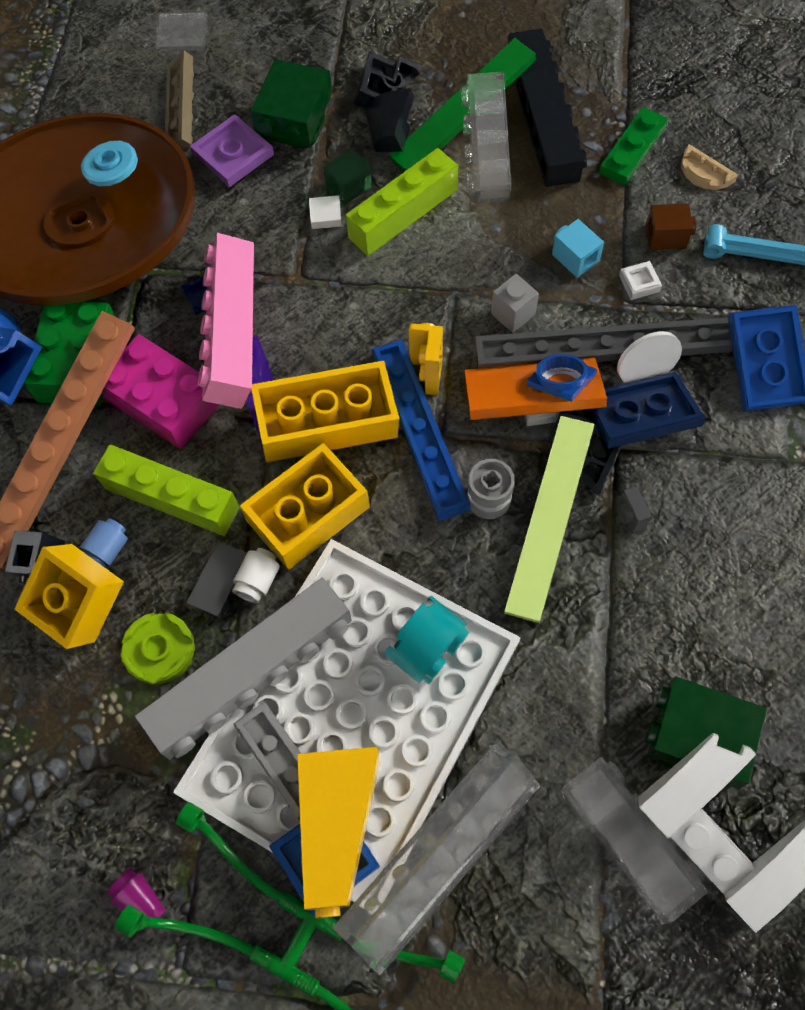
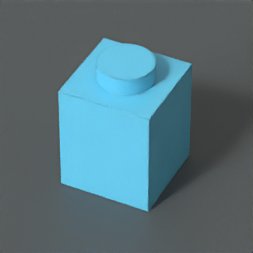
(577, 247)

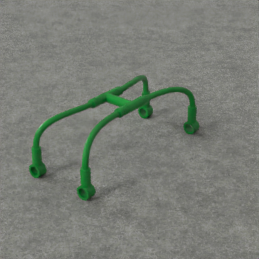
(192, 818)

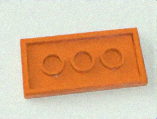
(505, 393)

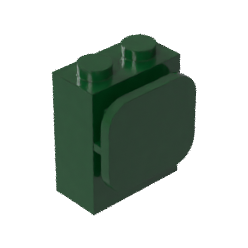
(292, 104)
(695, 712)

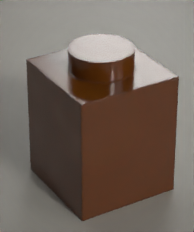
(670, 226)

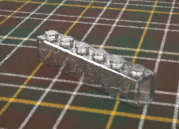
(436, 858)

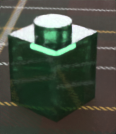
(348, 176)

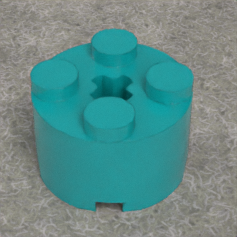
(426, 639)

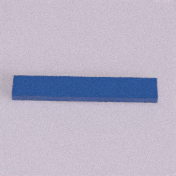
(422, 433)

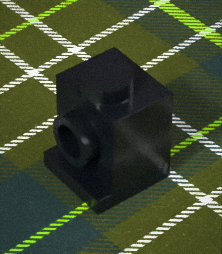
(25, 552)

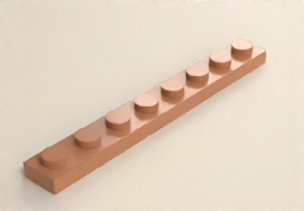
(61, 427)

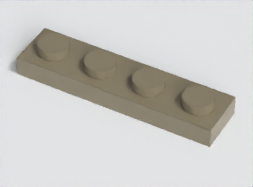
(179, 100)

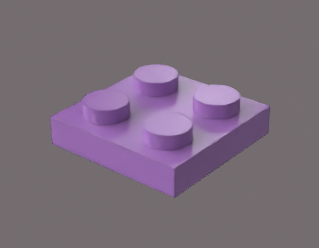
(232, 150)

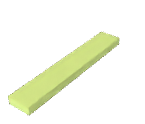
(549, 520)

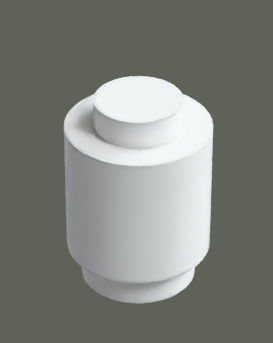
(255, 575)

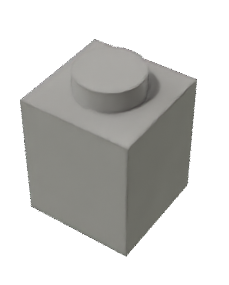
(514, 303)

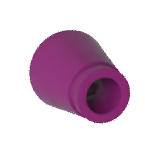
(135, 890)

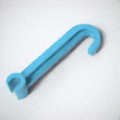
(718, 243)

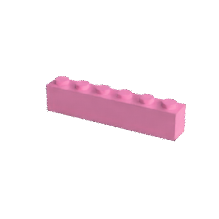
(227, 322)

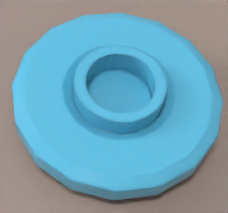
(109, 163)

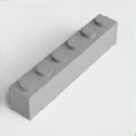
(244, 669)

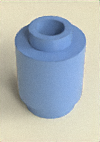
(104, 542)

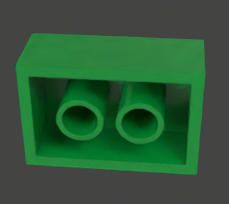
(62, 336)

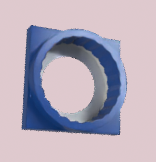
(551, 366)

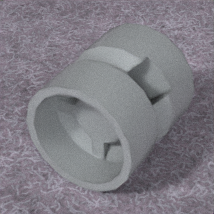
(490, 488)

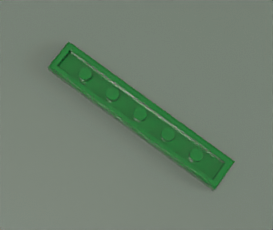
(448, 119)

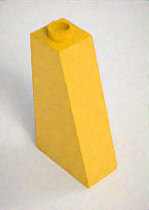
(334, 815)

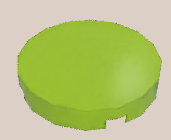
(157, 648)

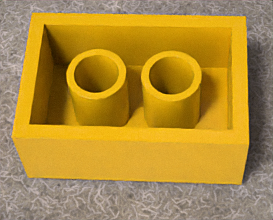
(305, 506)

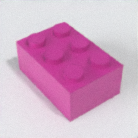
(158, 391)

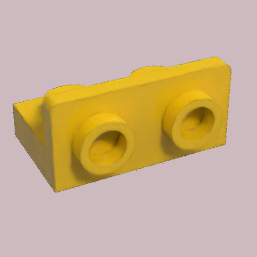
(427, 351)

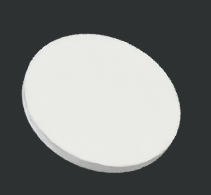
(649, 356)

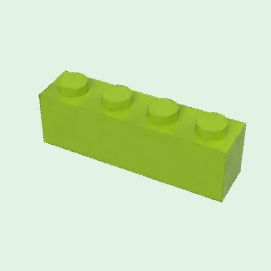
(402, 201)
(167, 490)

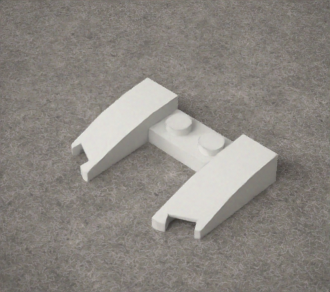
(675, 807)

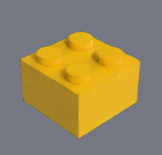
(68, 595)

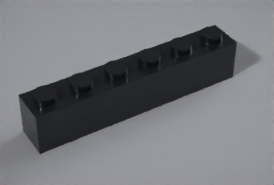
(548, 115)

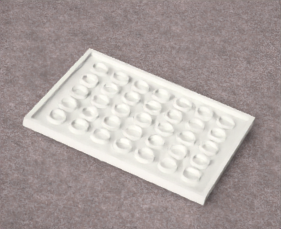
(359, 700)

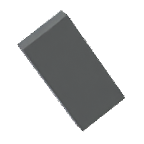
(216, 581)

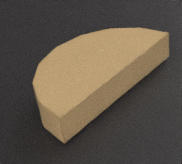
(705, 171)

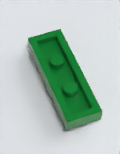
(633, 146)

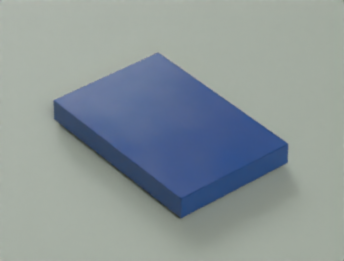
(768, 357)

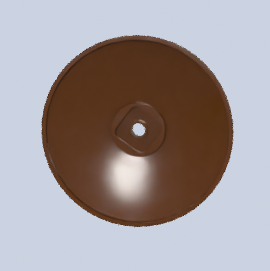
(125, 224)

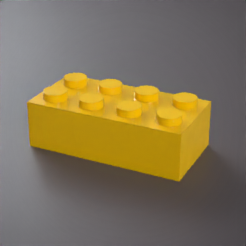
(325, 407)

